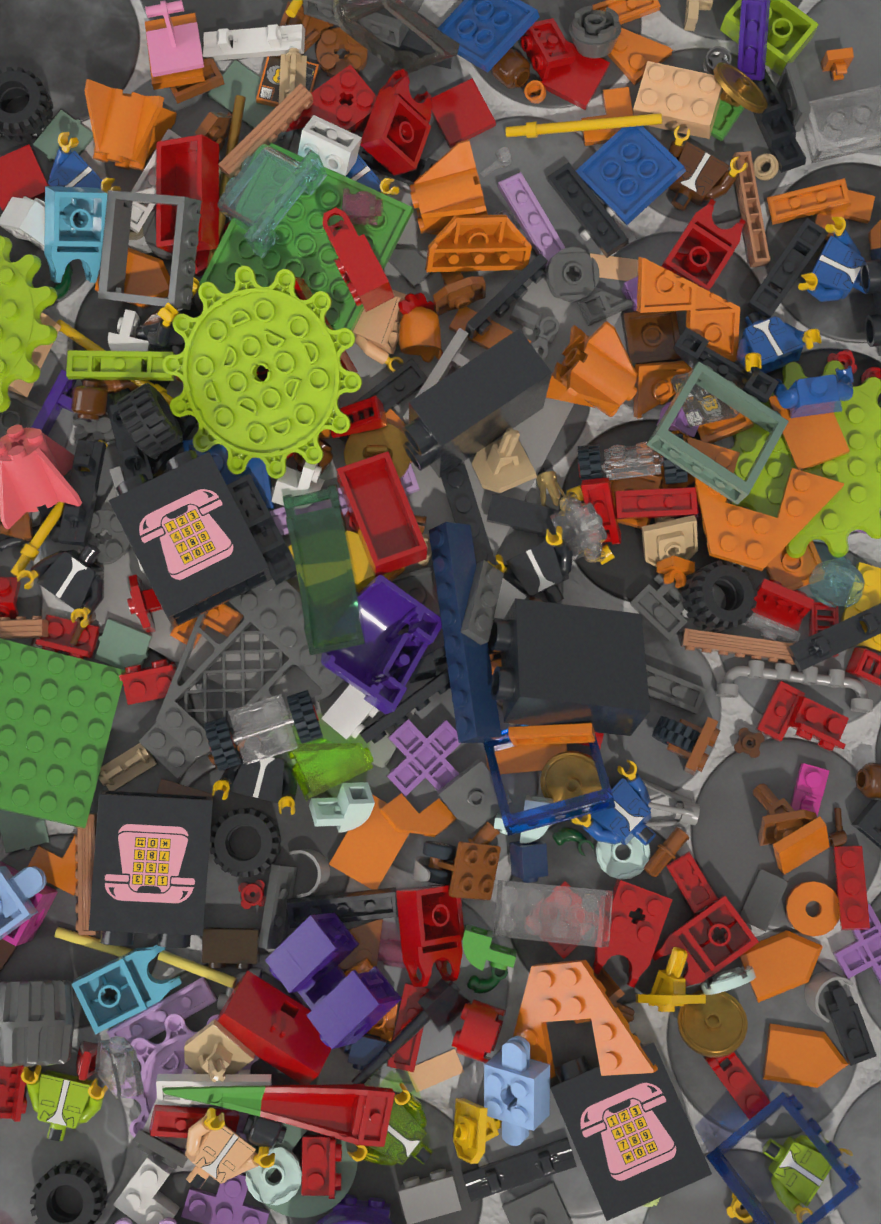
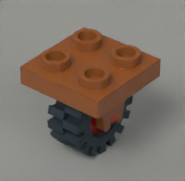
(687, 740)

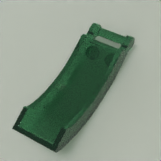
(325, 573)

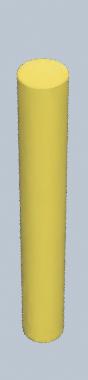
(90, 942)
(197, 969)

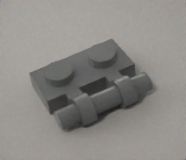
(658, 611)

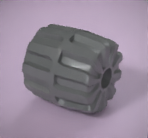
(36, 1022)

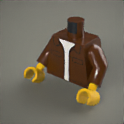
(704, 175)

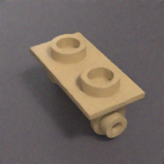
(291, 72)
(126, 767)

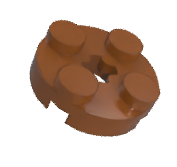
(330, 43)

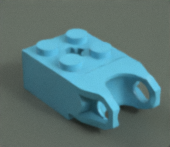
(74, 239)
(131, 981)

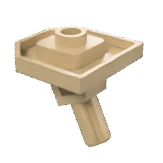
(503, 464)
(670, 538)
(216, 1052)

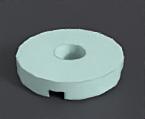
(625, 868)
(728, 980)
(278, 1192)

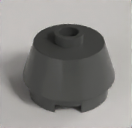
(595, 31)

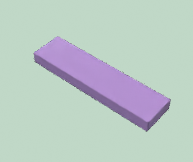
(530, 216)
(151, 1020)

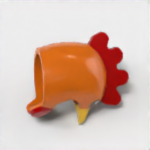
(419, 328)

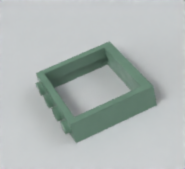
(698, 463)

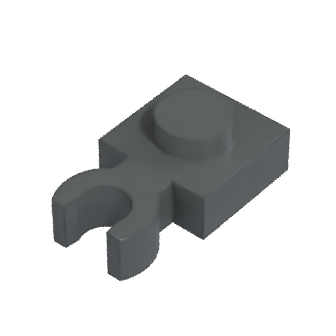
(100, 429)

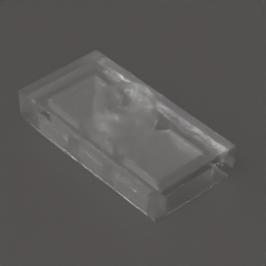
(772, 630)

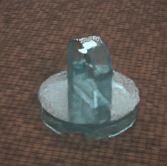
(837, 583)

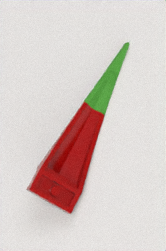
(337, 1110)

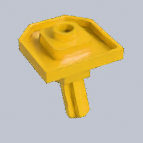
(670, 987)
(472, 1130)

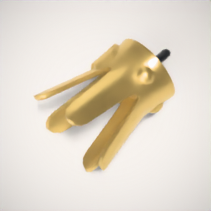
(549, 481)

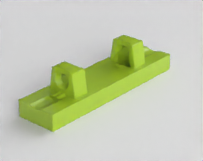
(117, 365)

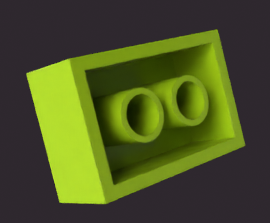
(787, 32)

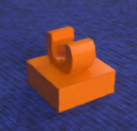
(837, 62)
(675, 568)

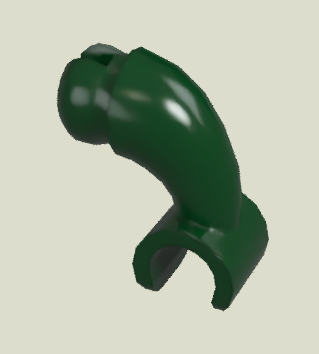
(63, 288)
(569, 834)
(485, 985)

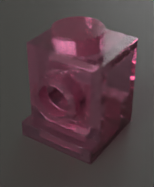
(362, 207)

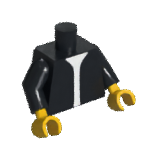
(159, 326)
(540, 567)
(72, 579)
(265, 779)

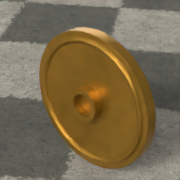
(739, 88)
(377, 441)
(569, 776)
(713, 1027)

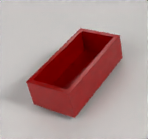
(188, 170)
(381, 514)

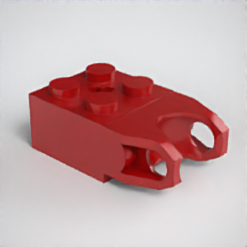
(341, 101)
(398, 125)
(705, 245)
(357, 263)
(430, 931)
(633, 939)
(705, 954)

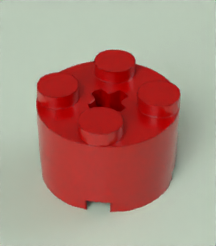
(479, 1030)

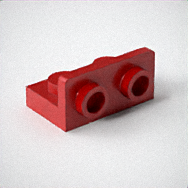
(546, 47)
(60, 634)
(148, 682)
(818, 722)
(319, 1166)

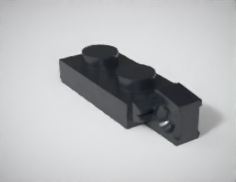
(850, 1027)

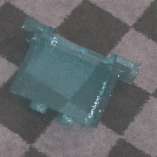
(267, 191)

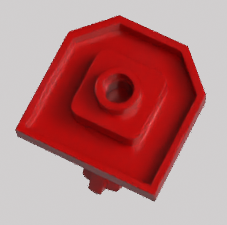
(143, 603)

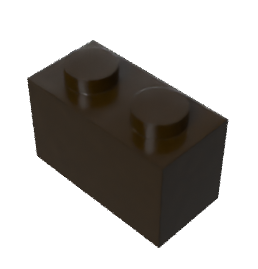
(230, 945)

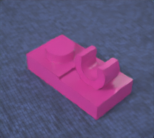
(809, 788)

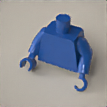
(816, 394)

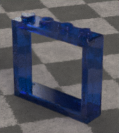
(553, 812)
(812, 1130)

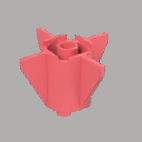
(32, 474)

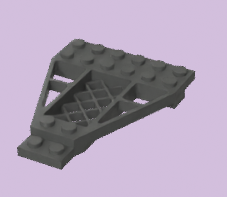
(278, 614)

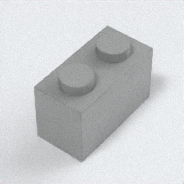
(429, 1196)

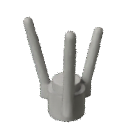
(685, 812)

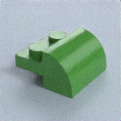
(479, 948)

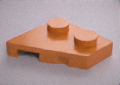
(634, 51)

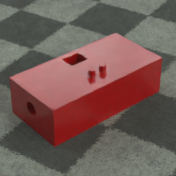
(274, 1028)

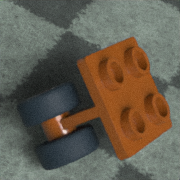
(472, 871)

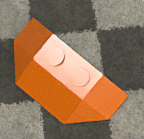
(478, 245)

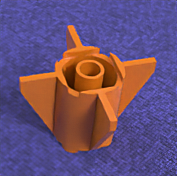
(126, 124)
(448, 190)
(594, 371)

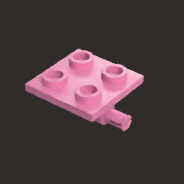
(172, 47)

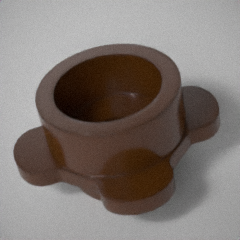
(753, 749)

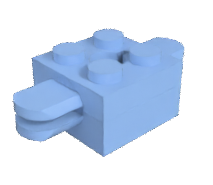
(16, 895)
(526, 1100)

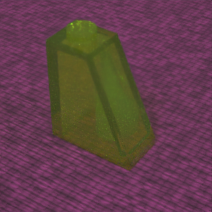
(328, 765)

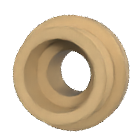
(760, 161)

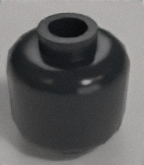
(263, 1131)

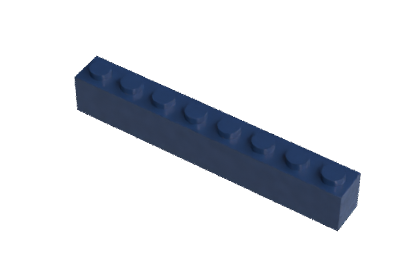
(466, 660)

